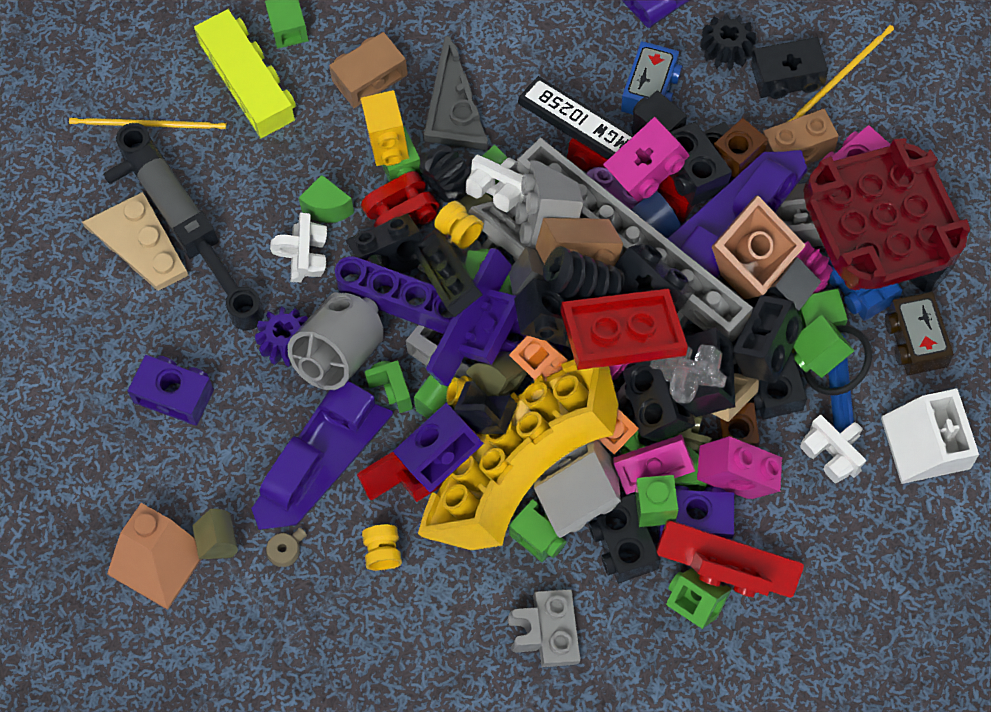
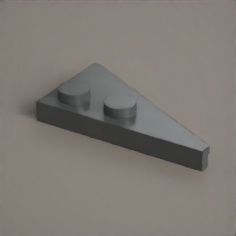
(452, 112)

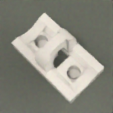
(482, 180)
(297, 248)
(845, 459)

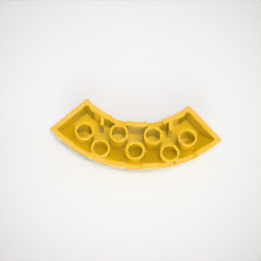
(546, 425)

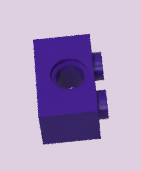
(183, 404)
(438, 447)
(715, 504)

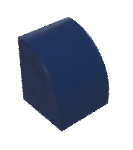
(658, 214)

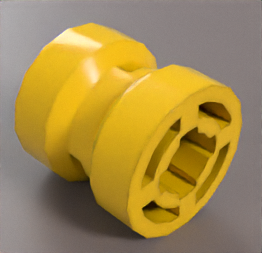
(458, 224)
(381, 547)

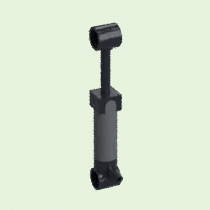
(189, 224)

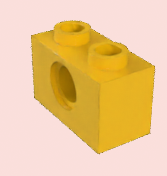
(385, 128)

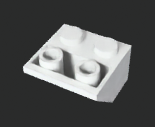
(930, 437)

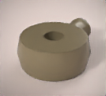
(291, 542)

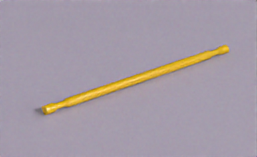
(843, 73)
(148, 123)

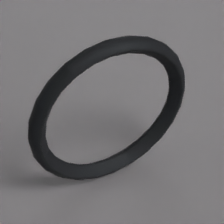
(865, 368)

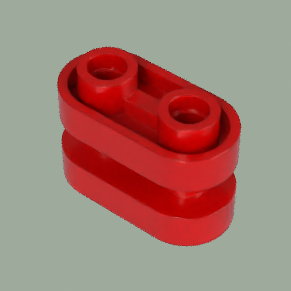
(399, 198)

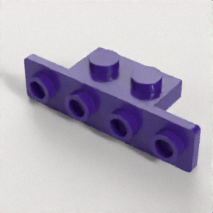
(480, 327)

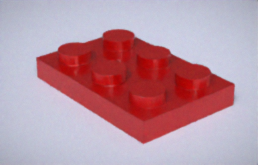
(623, 329)

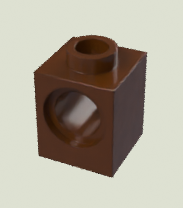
(741, 137)
(743, 420)

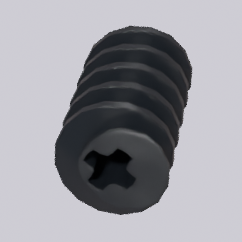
(581, 275)

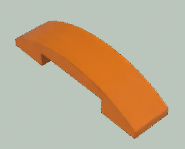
(543, 358)

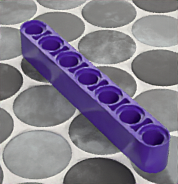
(403, 290)

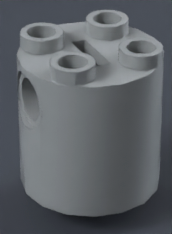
(336, 340)

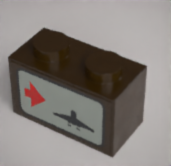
(919, 334)

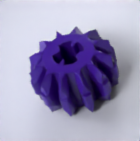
(269, 336)

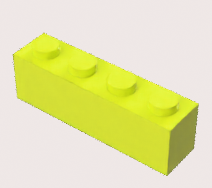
(245, 73)

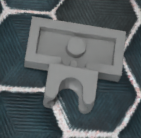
(548, 628)

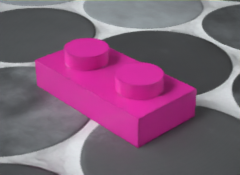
(658, 459)

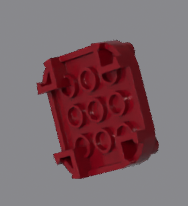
(884, 216)

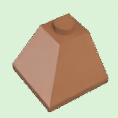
(755, 249)
(154, 556)

